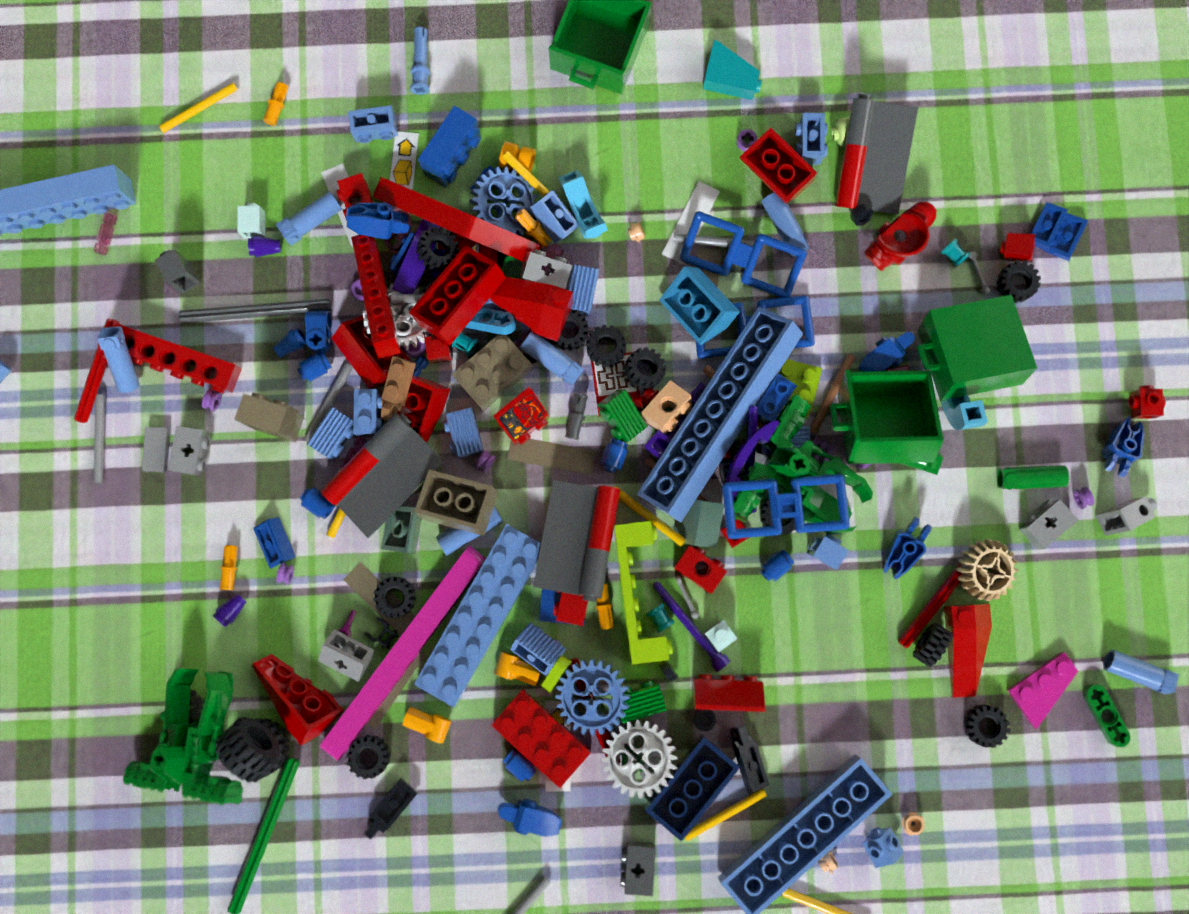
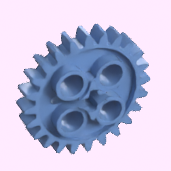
(504, 183)
(593, 718)

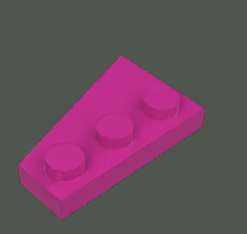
(1043, 687)

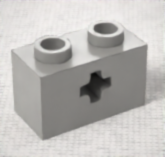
(532, 270)
(185, 440)
(1059, 519)
(346, 655)

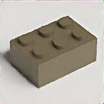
(492, 371)
(269, 417)
(456, 502)

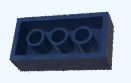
(693, 789)

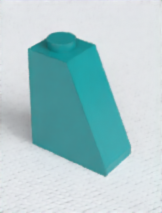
(731, 74)

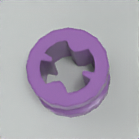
(749, 133)
(211, 400)
(485, 461)
(1083, 497)
(285, 574)

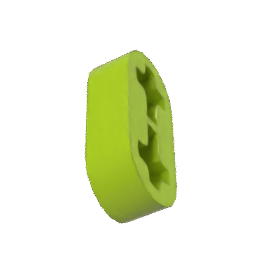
(556, 672)

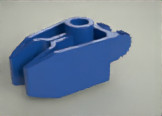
(376, 220)
(887, 353)
(1124, 446)
(906, 548)
(530, 818)

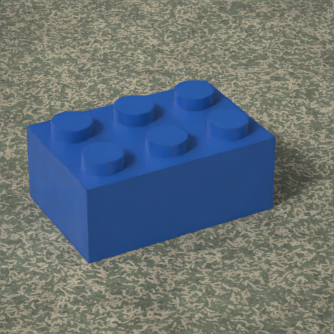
(450, 147)

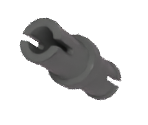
(576, 416)

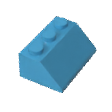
(698, 305)

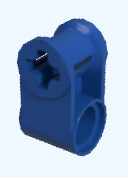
(318, 327)

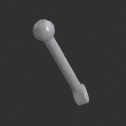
(972, 257)
(694, 614)

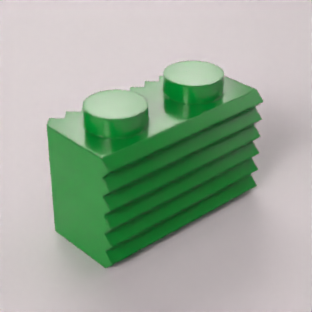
(622, 415)
(644, 701)

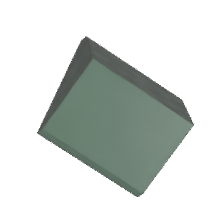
(701, 524)
(402, 531)

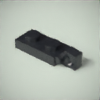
(749, 760)
(391, 807)

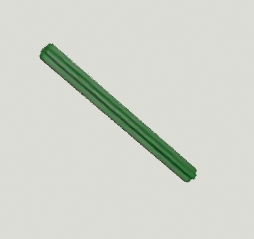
(263, 836)

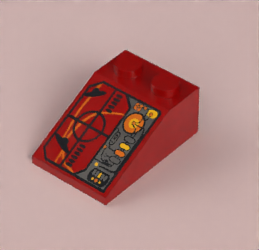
(522, 417)

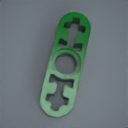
(1109, 733)

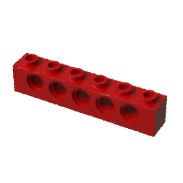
(375, 296)
(226, 372)

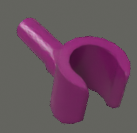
(347, 625)

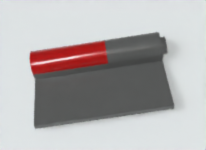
(876, 155)
(382, 474)
(577, 539)

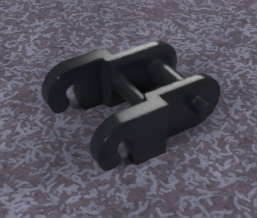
(392, 634)

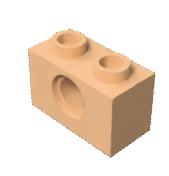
(669, 396)

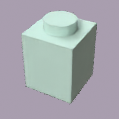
(251, 220)
(720, 635)

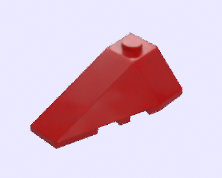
(535, 304)
(424, 405)
(967, 650)
(299, 703)

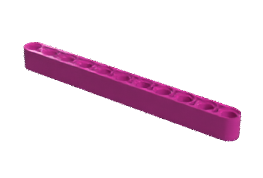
(403, 653)

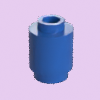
(314, 367)
(614, 455)
(316, 503)
(776, 565)
(519, 765)

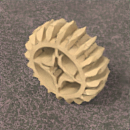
(994, 557)

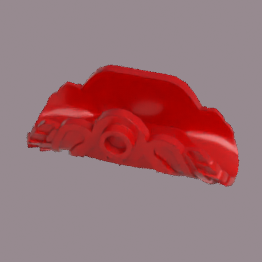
(915, 223)

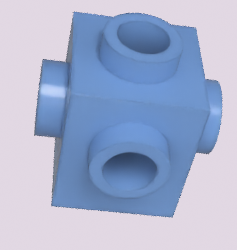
(882, 847)

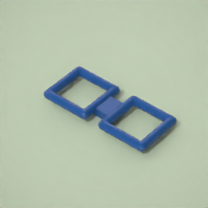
(742, 254)
(743, 320)
(785, 506)

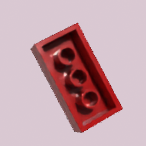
(457, 294)
(541, 738)

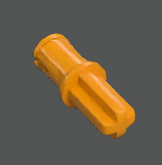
(275, 104)
(532, 227)
(228, 567)
(604, 610)

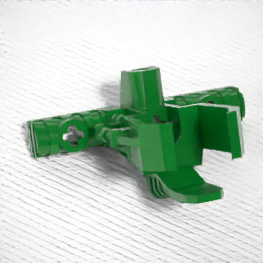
(789, 462)
(190, 749)

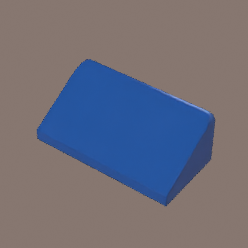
(274, 542)

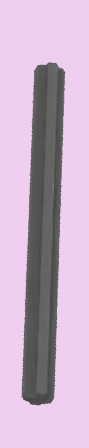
(254, 311)

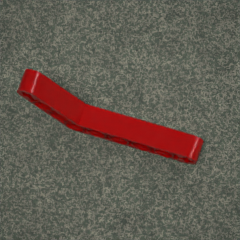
(453, 219)

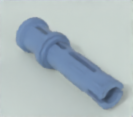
(420, 70)

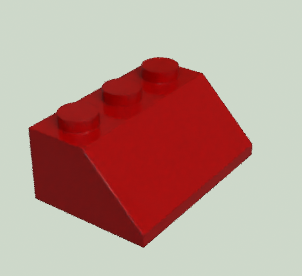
(779, 166)
(359, 351)
(728, 693)

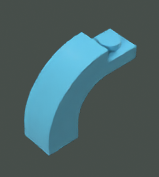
(581, 205)
(963, 413)

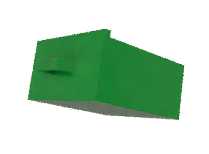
(600, 41)
(975, 347)
(888, 417)

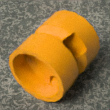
(524, 155)

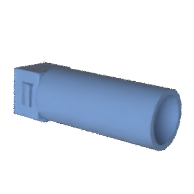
(308, 218)
(784, 221)
(551, 358)
(118, 359)
(454, 538)
(1140, 672)

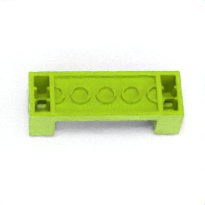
(648, 648)

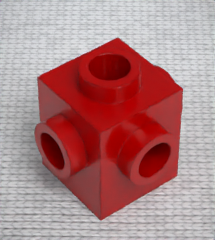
(1147, 402)

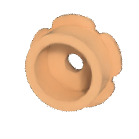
(636, 232)
(919, 823)
(828, 863)

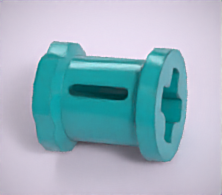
(955, 253)
(465, 344)
(660, 618)

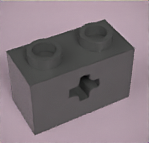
(177, 271)
(641, 882)

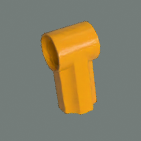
(512, 668)
(432, 726)

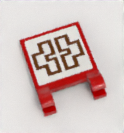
(612, 378)

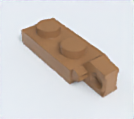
(396, 386)

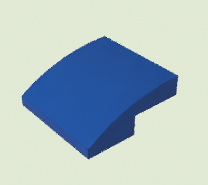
(1058, 231)

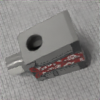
(1132, 512)

